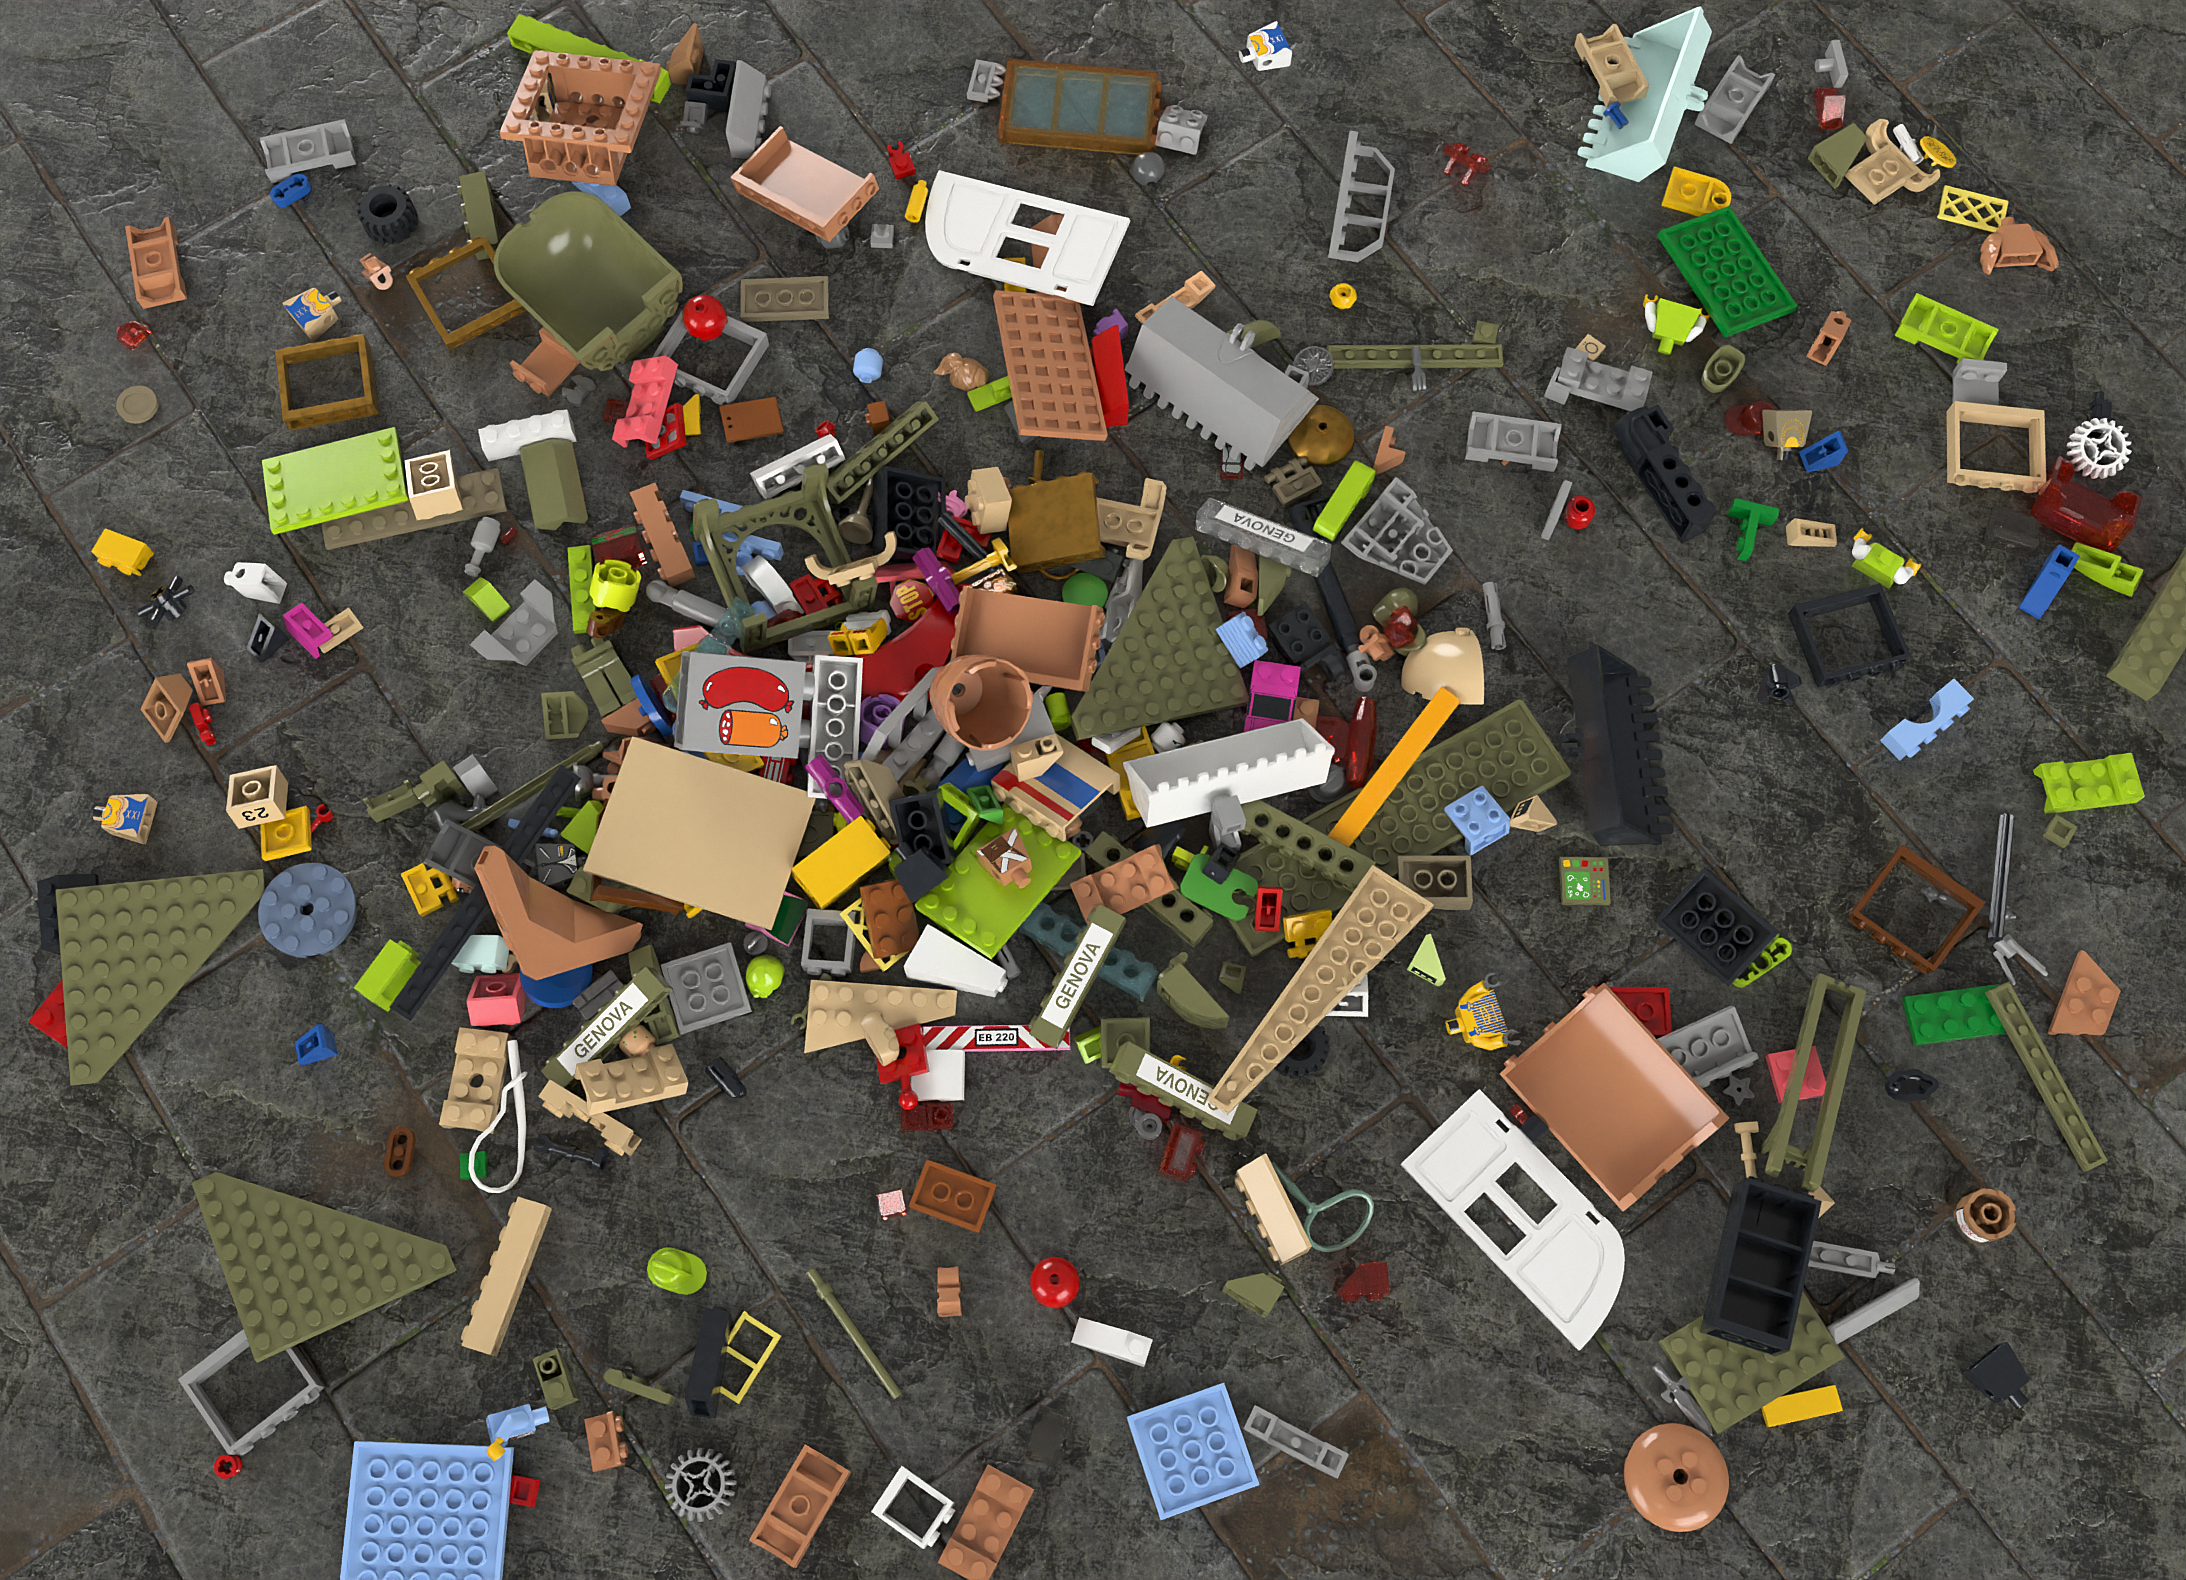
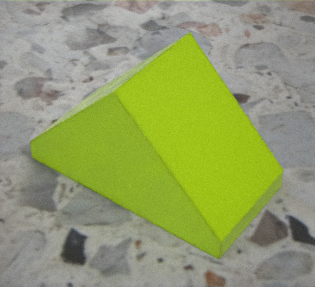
(487, 599)

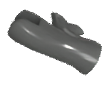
(457, 813)

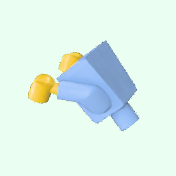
(512, 1425)

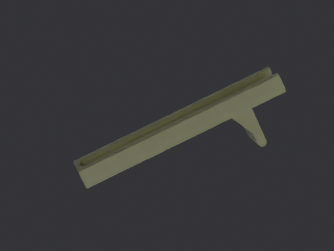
(1816, 1155)

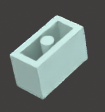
(482, 953)

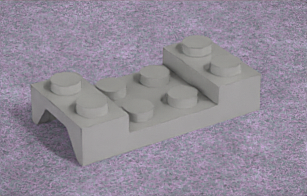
(1733, 101)
(308, 149)
(1604, 382)
(1513, 440)

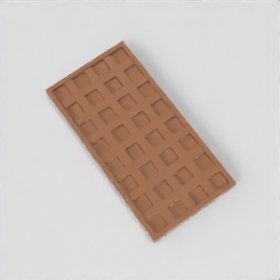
(1049, 366)

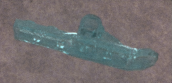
(716, 642)

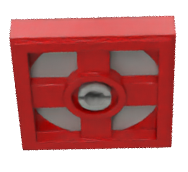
(671, 433)

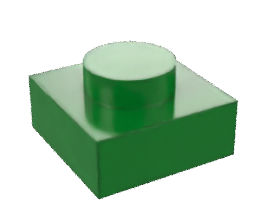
(480, 1165)

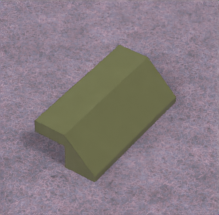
(553, 483)

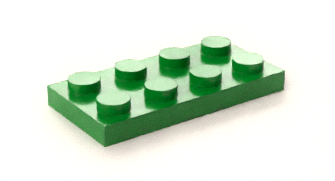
(1951, 1015)

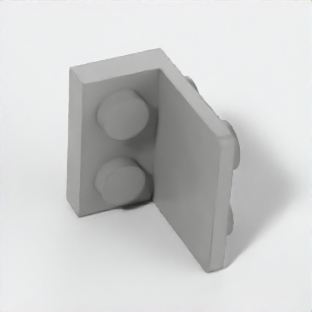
(1977, 381)

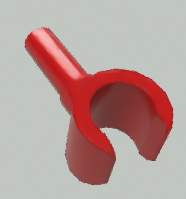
(321, 818)

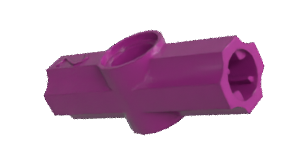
(938, 579)
(824, 776)

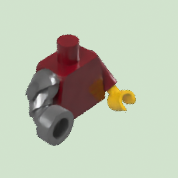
(1145, 1109)

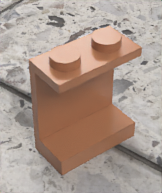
(545, 365)

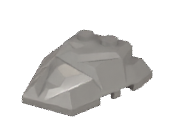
(1399, 535)

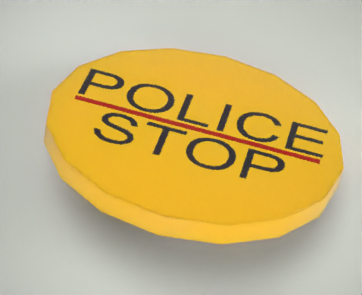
(1937, 152)

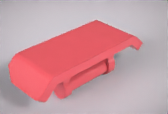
(903, 572)

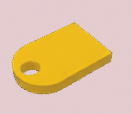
(1694, 193)

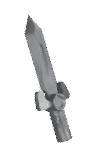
(1683, 1399)

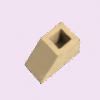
(1035, 756)

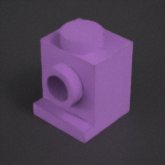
(1107, 322)

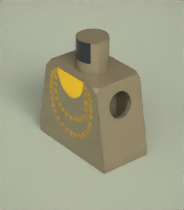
(1785, 429)

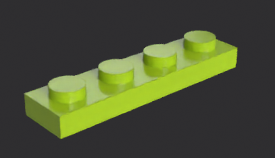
(580, 575)

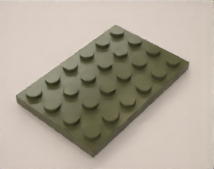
(1737, 1380)

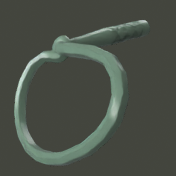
(1313, 1208)

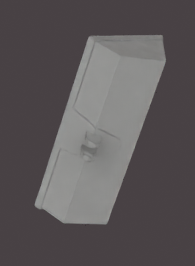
(1217, 382)

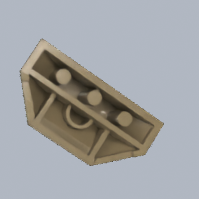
(874, 788)

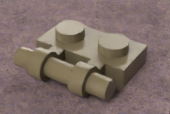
(1296, 486)

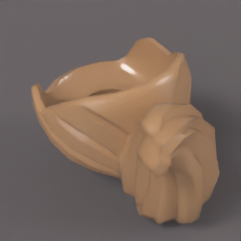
(964, 372)

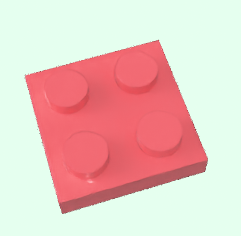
(1780, 1065)

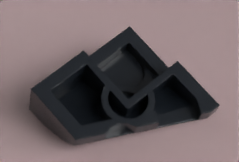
(1164, 834)

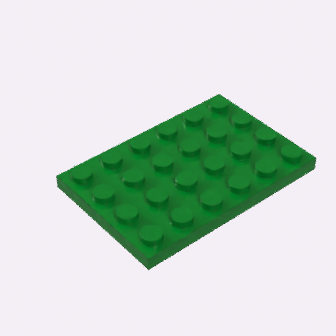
(1727, 271)

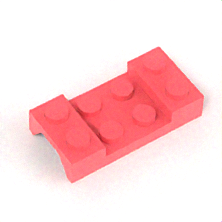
(648, 401)

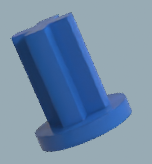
(1616, 115)

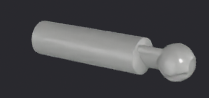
(686, 603)
(944, 756)

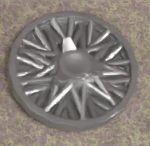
(1316, 362)

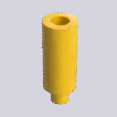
(916, 202)

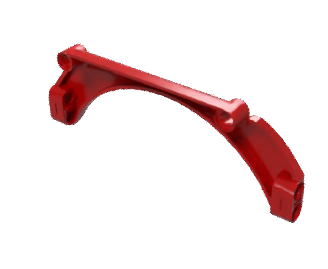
(895, 665)

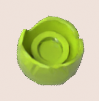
(764, 975)

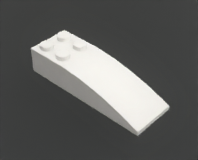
(834, 716)

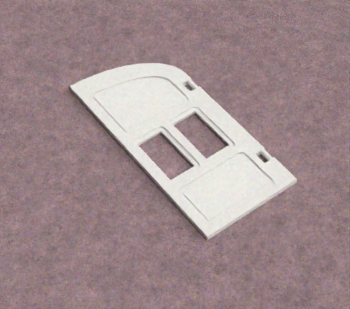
(973, 217)
(1561, 1263)

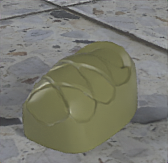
(1722, 369)

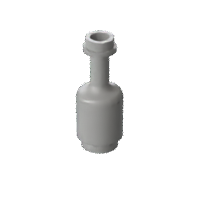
(483, 542)

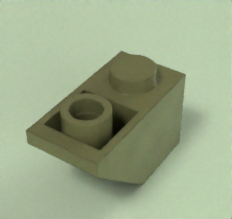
(555, 1380)

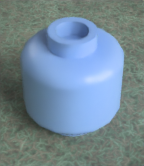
(868, 365)

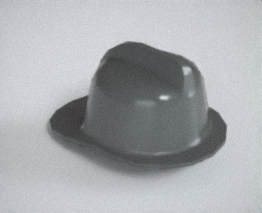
(1335, 784)

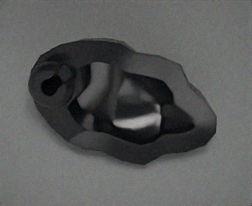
(1910, 1085)

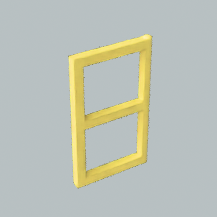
(757, 1367)

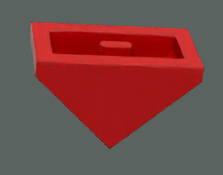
(1268, 908)

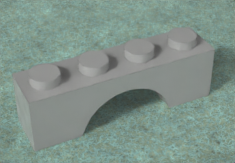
(1226, 821)

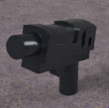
(2101, 409)

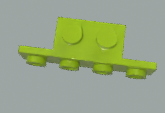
(990, 394)

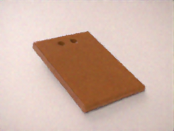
(751, 419)

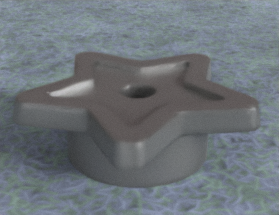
(1732, 1092)

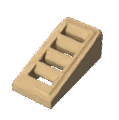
(1797, 536)

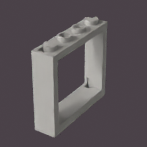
(733, 328)
(211, 1364)

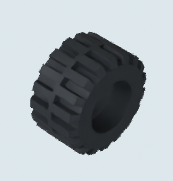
(380, 201)

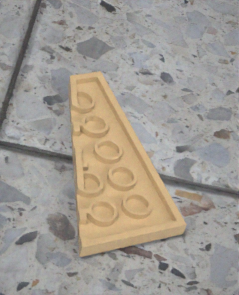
(840, 1007)

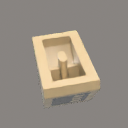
(1532, 815)

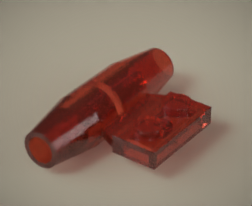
(1353, 741)

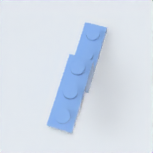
(752, 544)

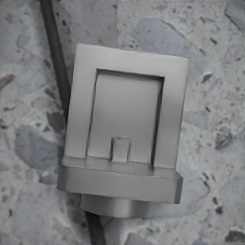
(694, 117)

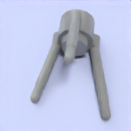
(2008, 948)

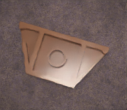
(2085, 1001)

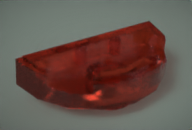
(784, 616)

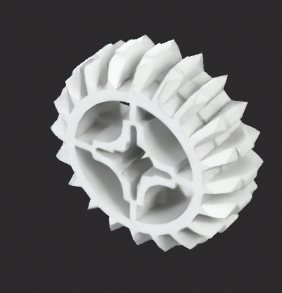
(2082, 443)

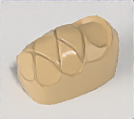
(880, 1037)

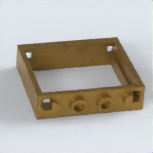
(477, 326)
(334, 411)

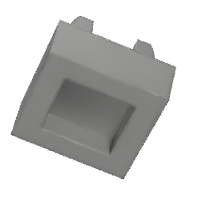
(882, 236)

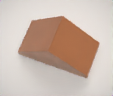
(208, 681)

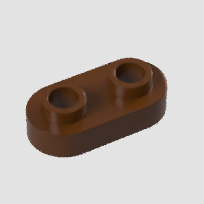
(396, 1152)

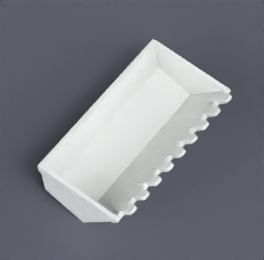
(1243, 765)

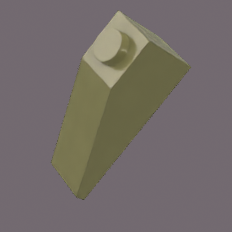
(1270, 583)

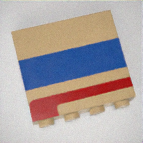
(1060, 792)

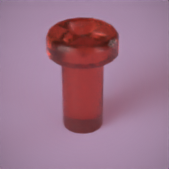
(506, 538)

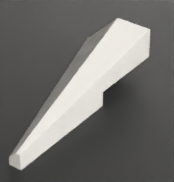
(1121, 601)

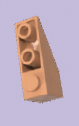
(1243, 578)

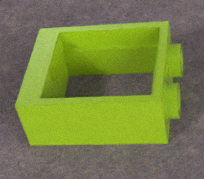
(963, 804)
(388, 974)

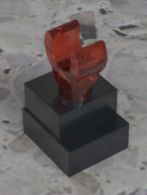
(1531, 1127)

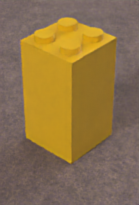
(841, 863)

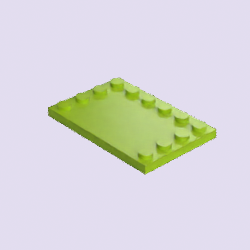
(334, 480)
(981, 908)

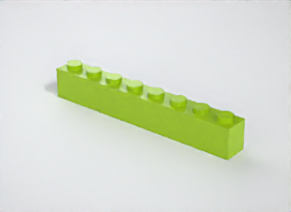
(533, 35)

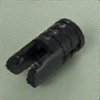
(725, 1078)

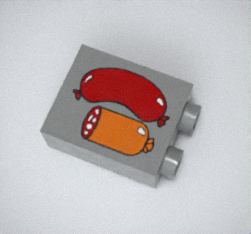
(742, 705)

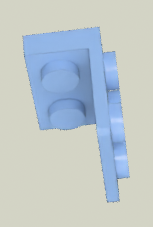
(1478, 819)

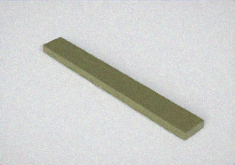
(1431, 356)
(2046, 1077)

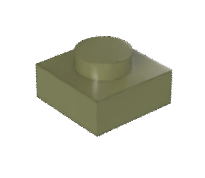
(1485, 333)
(2059, 831)

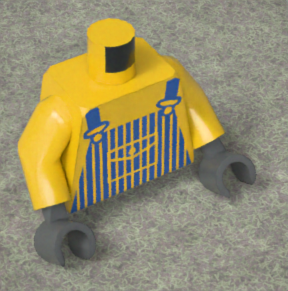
(1481, 1018)

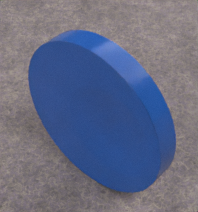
(651, 705)
(558, 989)

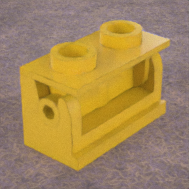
(121, 552)

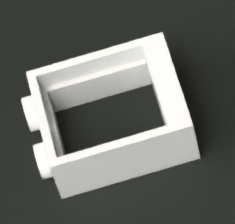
(890, 1494)

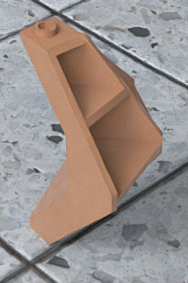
(546, 927)

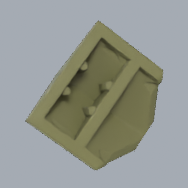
(563, 714)

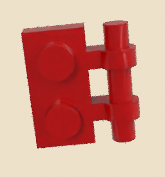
(810, 598)

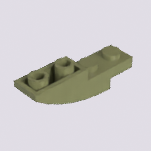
(661, 1018)

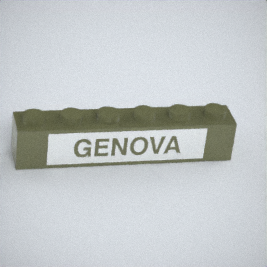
(1077, 977)
(609, 1026)
(1179, 1089)

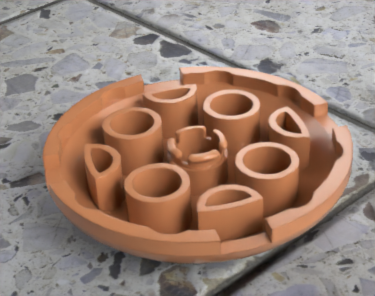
(1651, 1482)

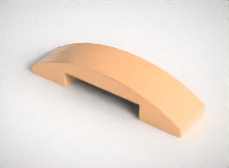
(1191, 294)

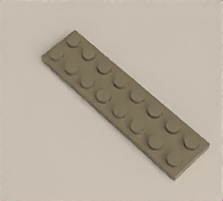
(480, 496)

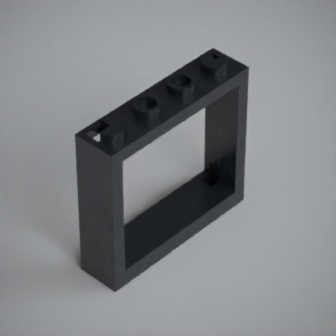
(1885, 618)

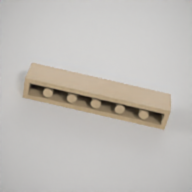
(506, 1277)

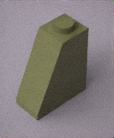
(1837, 153)

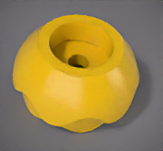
(1340, 301)

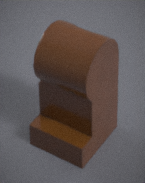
(604, 622)

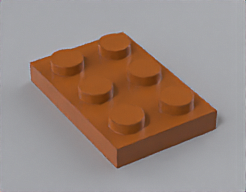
(889, 918)
(952, 1196)

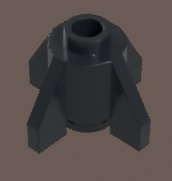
(1777, 683)

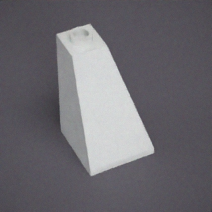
(951, 965)

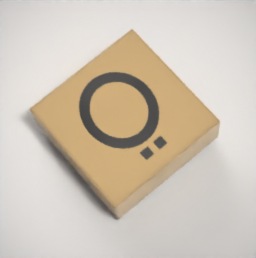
(1592, 347)

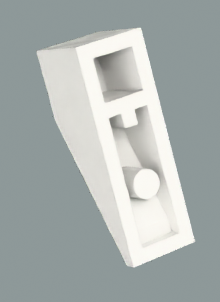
(1112, 1341)

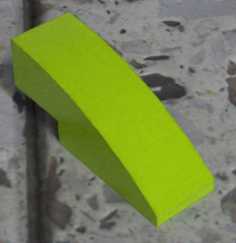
(2107, 569)

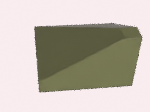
(1232, 976)

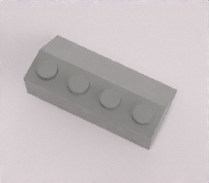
(747, 111)

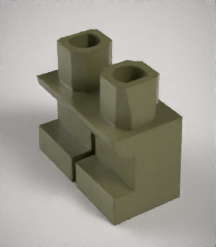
(438, 785)

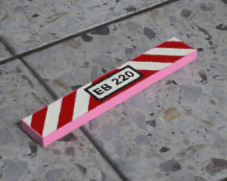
(986, 1038)

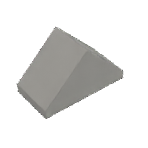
(475, 777)

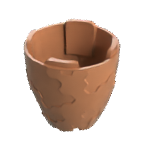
(991, 704)

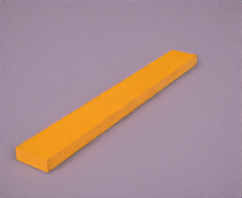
(1394, 767)

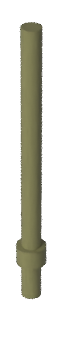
(825, 1292)

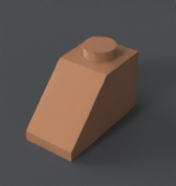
(629, 721)

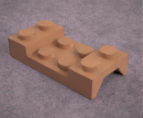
(155, 264)
(1125, 883)
(800, 1506)
(986, 1525)

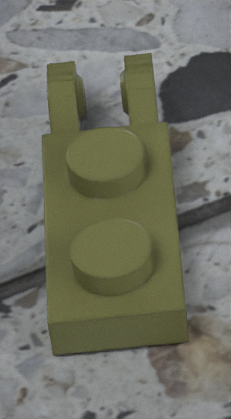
(638, 1386)

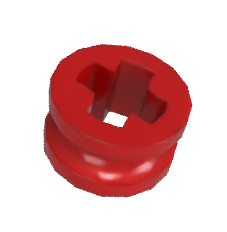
(221, 1461)

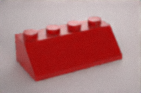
(1110, 376)

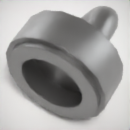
(756, 943)

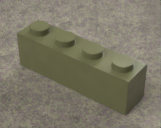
(479, 209)

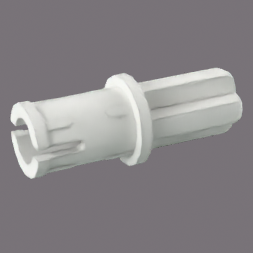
(1907, 144)

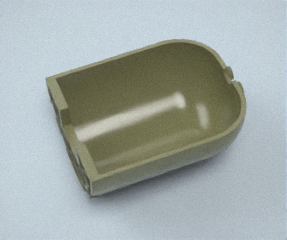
(588, 279)

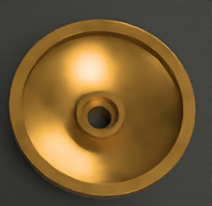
(1322, 446)

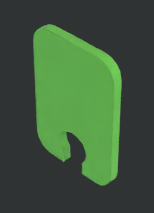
(1213, 895)

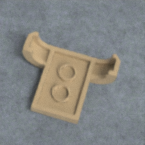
(1886, 167)
(1131, 524)
(862, 568)

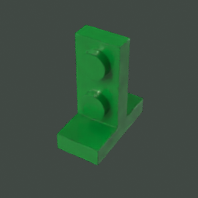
(1751, 515)

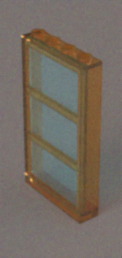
(1079, 107)

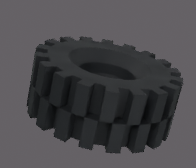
(1312, 1060)

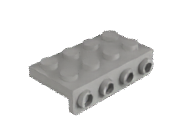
(1711, 1046)

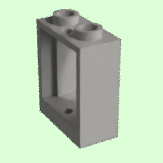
(828, 918)

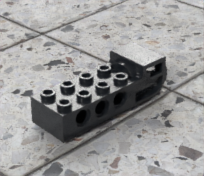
(1665, 477)

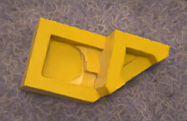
(692, 416)

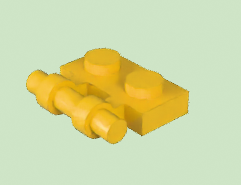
(423, 891)
(1303, 927)

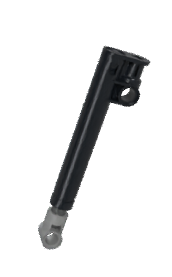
(1303, 520)

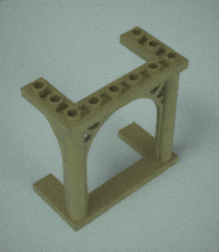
(710, 526)

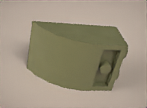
(1188, 997)

